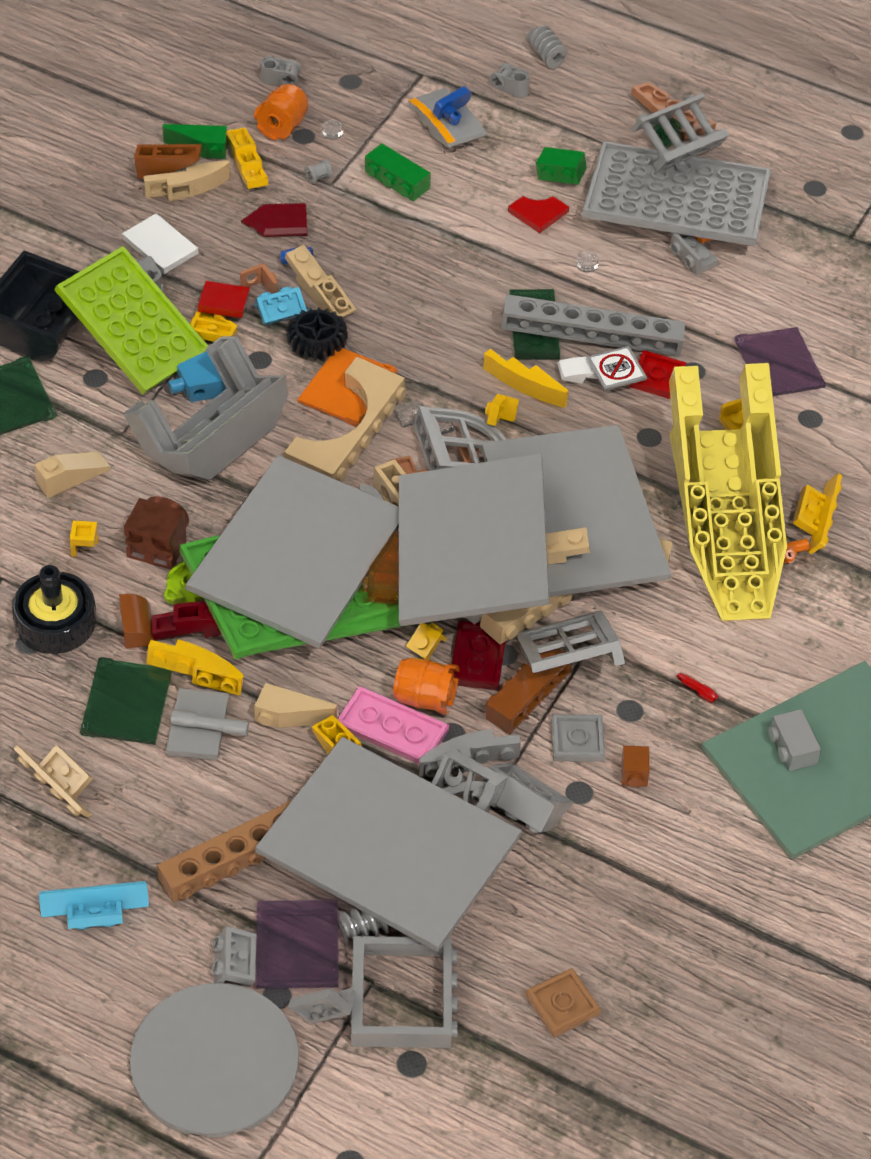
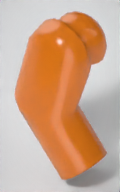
(794, 547)

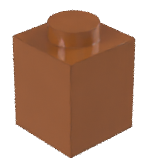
(635, 766)

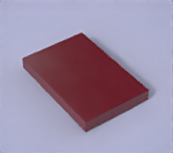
(477, 657)

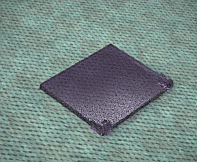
(788, 359)

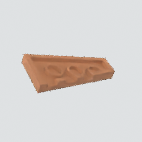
(657, 99)

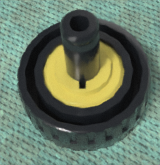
(54, 611)

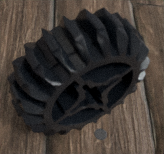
(303, 334)

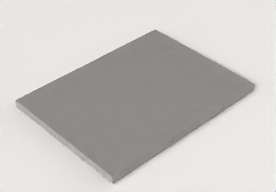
(689, 198)
(593, 487)
(472, 540)
(296, 551)
(389, 843)

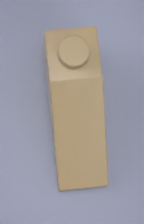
(68, 470)
(289, 708)

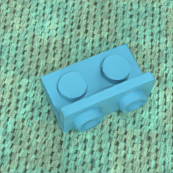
(280, 305)

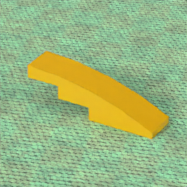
(247, 158)
(528, 381)

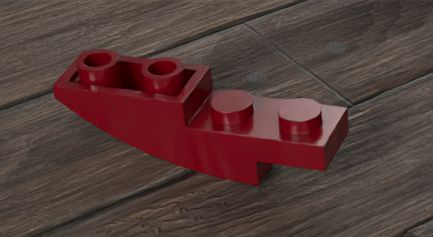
(185, 619)

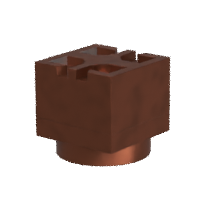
(156, 531)

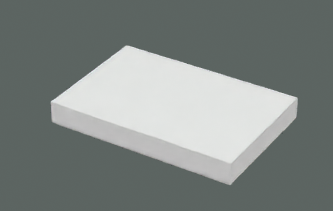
(161, 242)

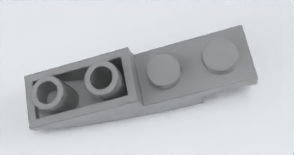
(476, 745)

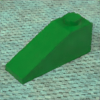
(211, 137)

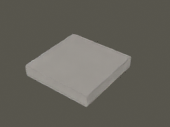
(578, 738)

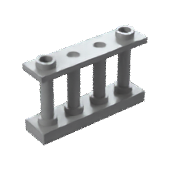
(681, 151)

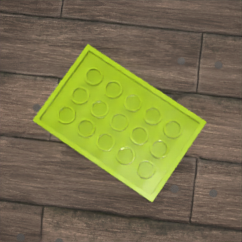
(131, 319)

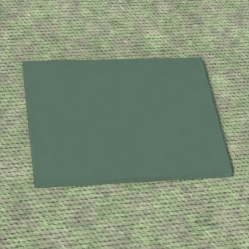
(811, 802)

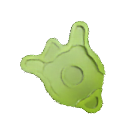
(176, 586)

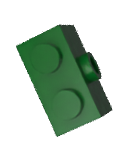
(561, 165)

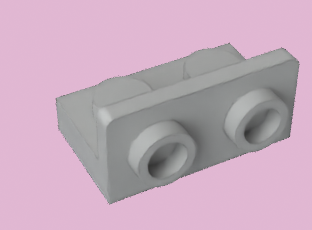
(692, 253)
(234, 956)
(323, 1005)

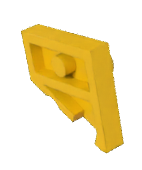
(212, 327)

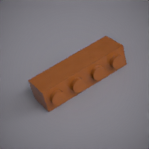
(524, 693)

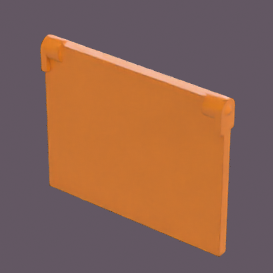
(329, 392)

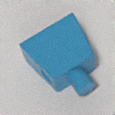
(197, 379)

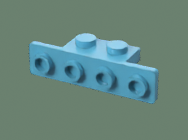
(94, 904)

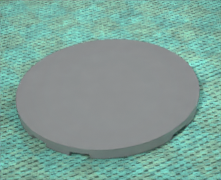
(214, 1060)

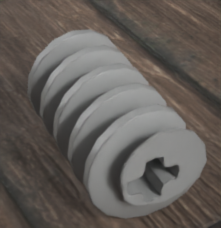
(547, 46)
(359, 923)

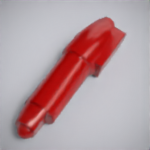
(703, 690)

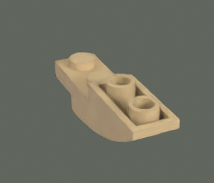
(189, 183)
(316, 284)
(566, 544)

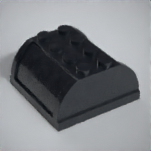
(31, 312)

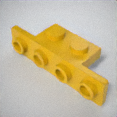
(816, 511)

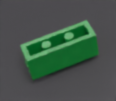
(397, 172)

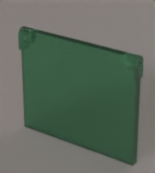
(22, 396)
(126, 701)

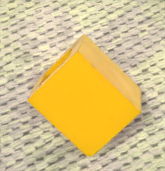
(83, 534)

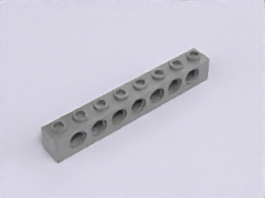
(593, 325)

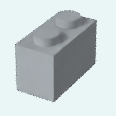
(794, 740)

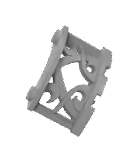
(486, 792)

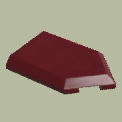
(278, 220)

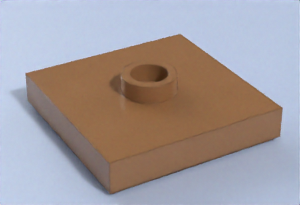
(562, 1002)

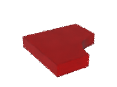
(538, 213)

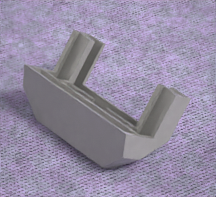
(223, 426)

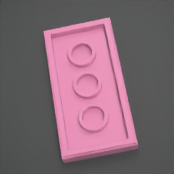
(392, 725)

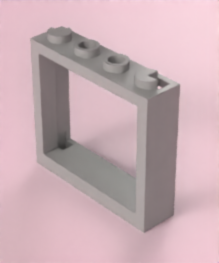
(402, 1035)

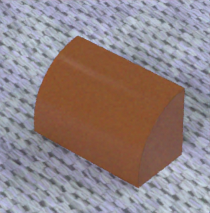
(136, 620)

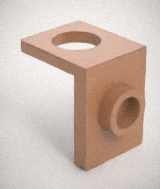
(263, 276)

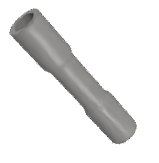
(226, 725)

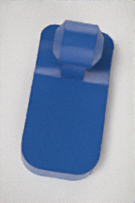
(449, 104)

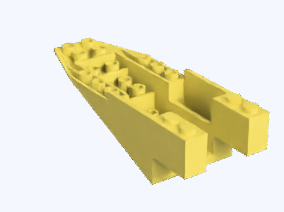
(731, 494)

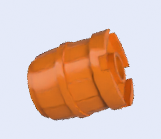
(281, 111)
(426, 684)

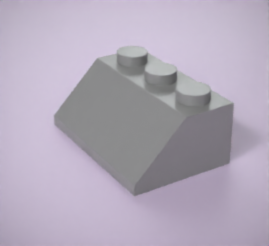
(530, 799)

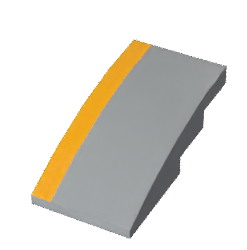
(446, 133)

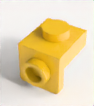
(501, 408)
(426, 639)

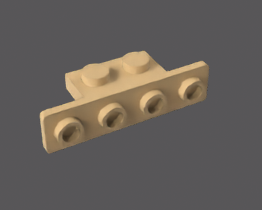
(62, 773)

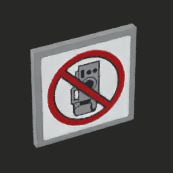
(616, 368)

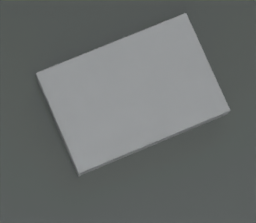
(197, 741)

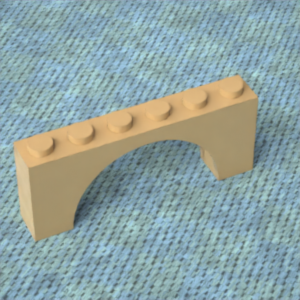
(380, 393)

